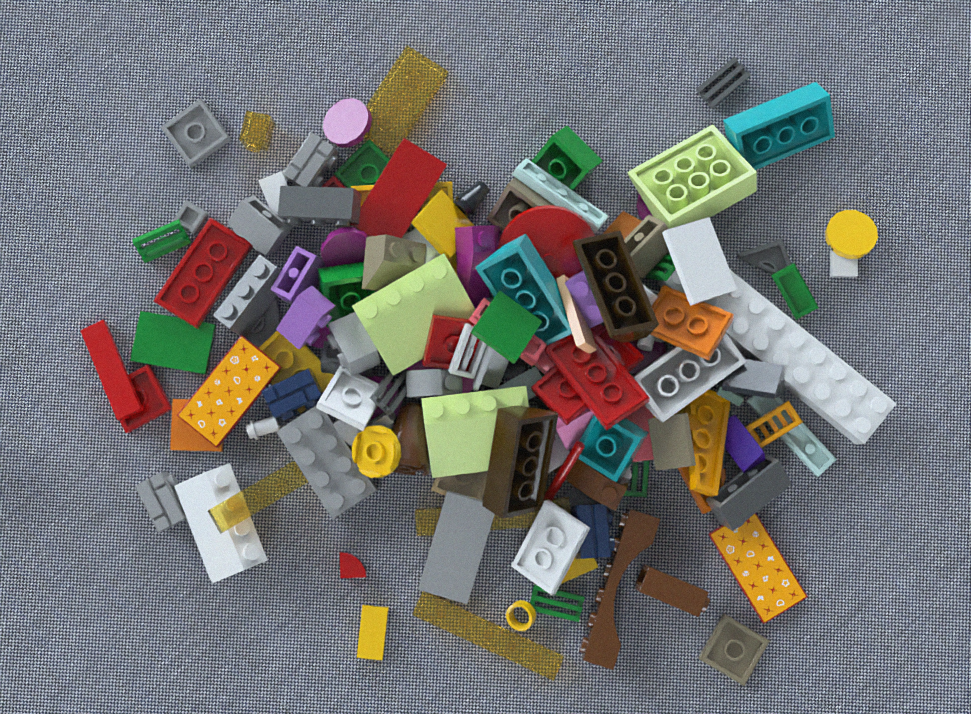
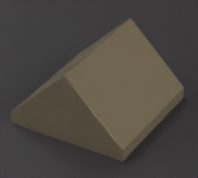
(671, 442)

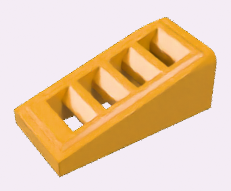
(768, 417)

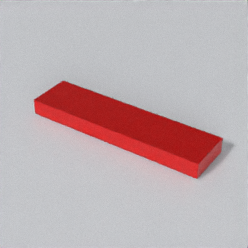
(111, 370)

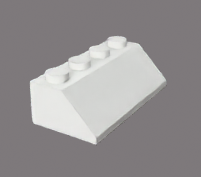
(683, 376)
(224, 552)

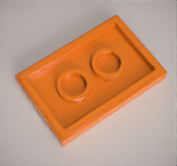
(689, 327)

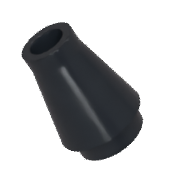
(471, 198)

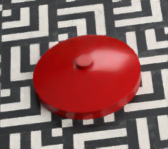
(552, 234)

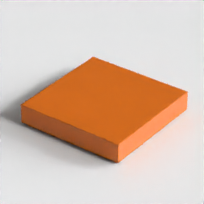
(185, 437)

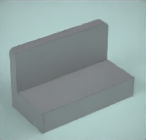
(490, 369)

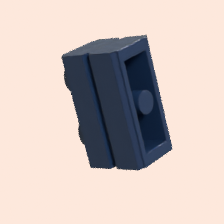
(293, 394)
(598, 540)

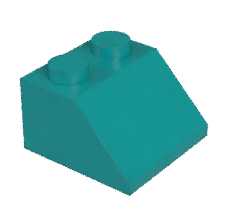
(611, 449)

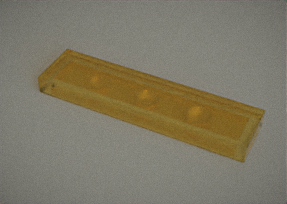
(257, 496)

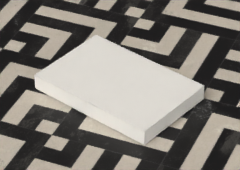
(699, 261)
(550, 547)

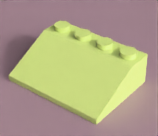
(694, 179)
(402, 311)
(463, 427)

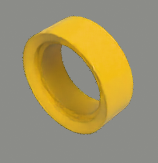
(513, 622)

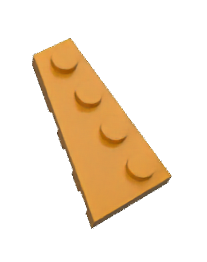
(708, 429)

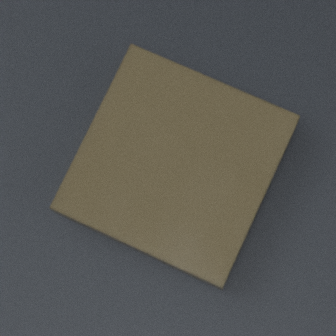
(733, 649)

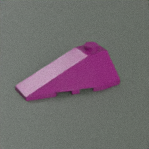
(472, 248)

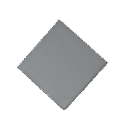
(191, 217)

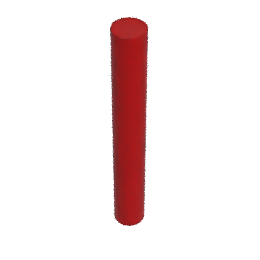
(564, 470)

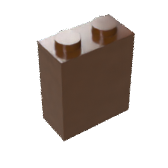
(672, 590)

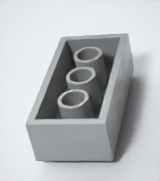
(326, 461)

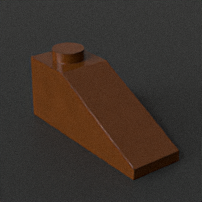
(596, 484)

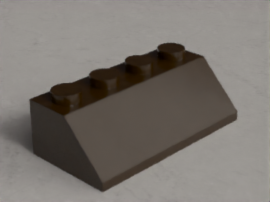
(616, 286)
(519, 460)

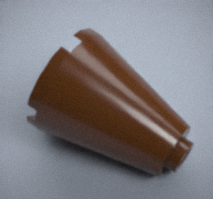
(411, 434)

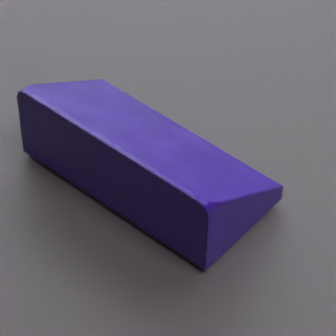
(742, 445)

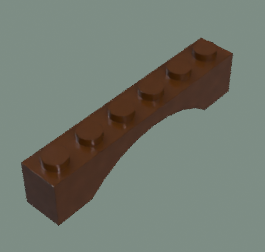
(602, 642)

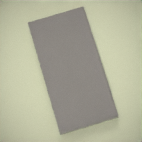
(456, 547)

